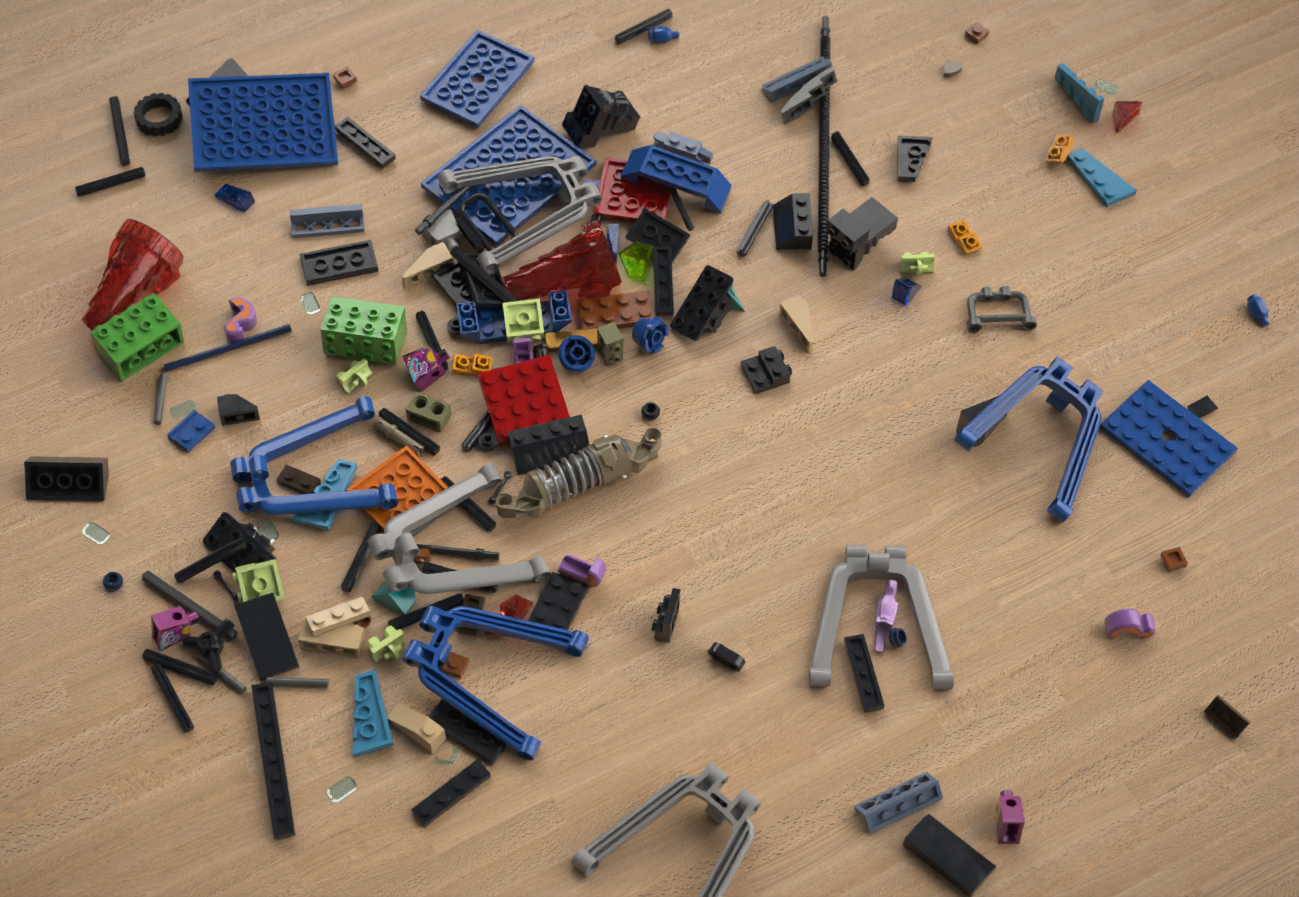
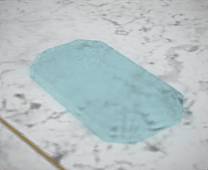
(1105, 86)
(310, 302)
(183, 409)
(268, 529)
(95, 532)
(342, 788)

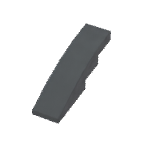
(805, 97)

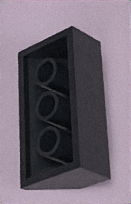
(546, 443)
(66, 478)

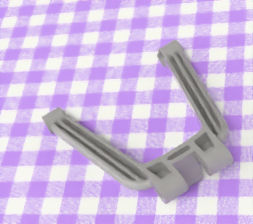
(572, 195)
(401, 546)
(878, 566)
(719, 808)

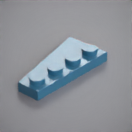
(1080, 93)
(1102, 181)
(336, 480)
(370, 717)

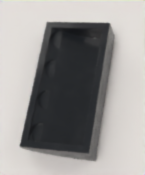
(949, 855)

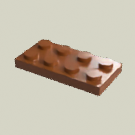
(619, 308)

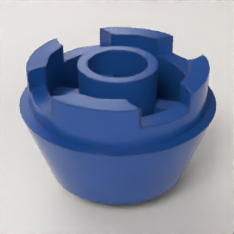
(650, 334)
(576, 353)

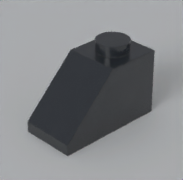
(236, 409)

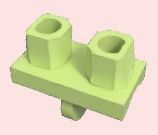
(917, 263)
(354, 376)
(388, 647)

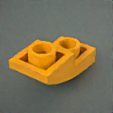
(1060, 148)
(964, 237)
(471, 365)

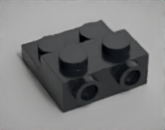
(766, 370)
(667, 618)

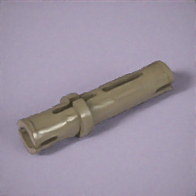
(392, 431)

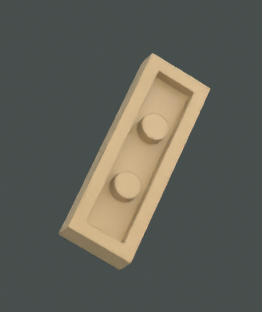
(338, 616)

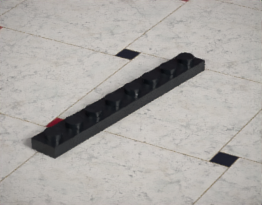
(273, 760)

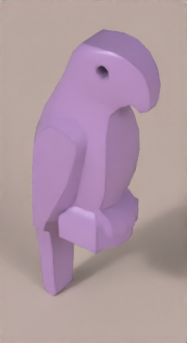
(885, 614)

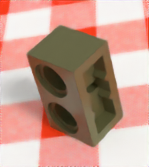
(610, 343)
(427, 415)

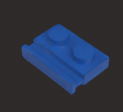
(191, 431)

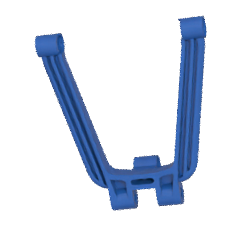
(1063, 394)
(255, 469)
(435, 654)

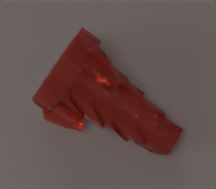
(580, 263)
(135, 264)

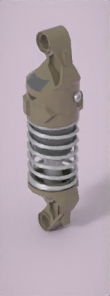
(594, 465)

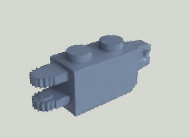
(683, 146)

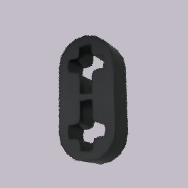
(726, 657)

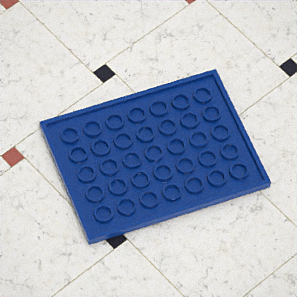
(262, 122)
(510, 140)

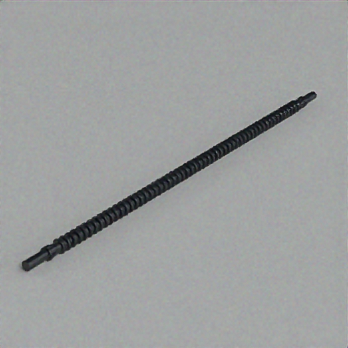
(824, 157)

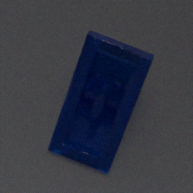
(905, 290)

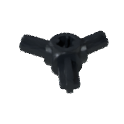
(210, 643)

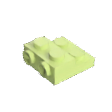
(523, 320)
(258, 580)

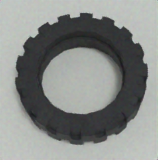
(158, 128)

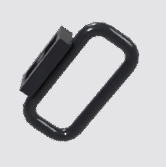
(471, 231)

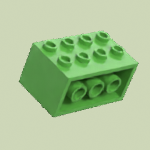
(363, 330)
(137, 337)

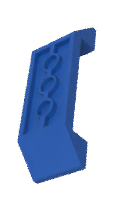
(678, 173)
(489, 323)

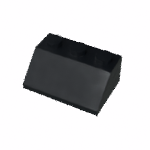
(793, 222)

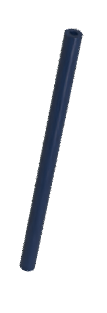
(228, 347)

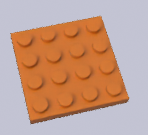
(412, 482)

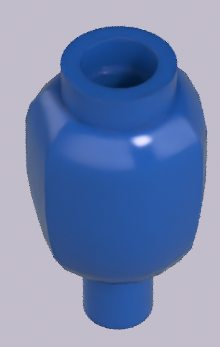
(662, 34)
(1258, 309)

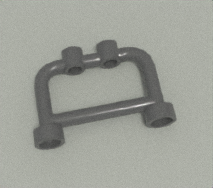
(975, 322)

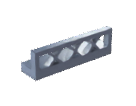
(795, 79)
(327, 217)
(899, 803)

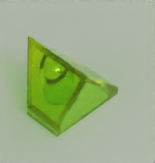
(637, 260)

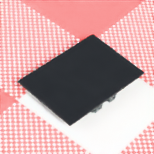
(1202, 407)

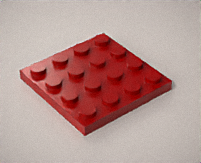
(627, 200)
(522, 395)

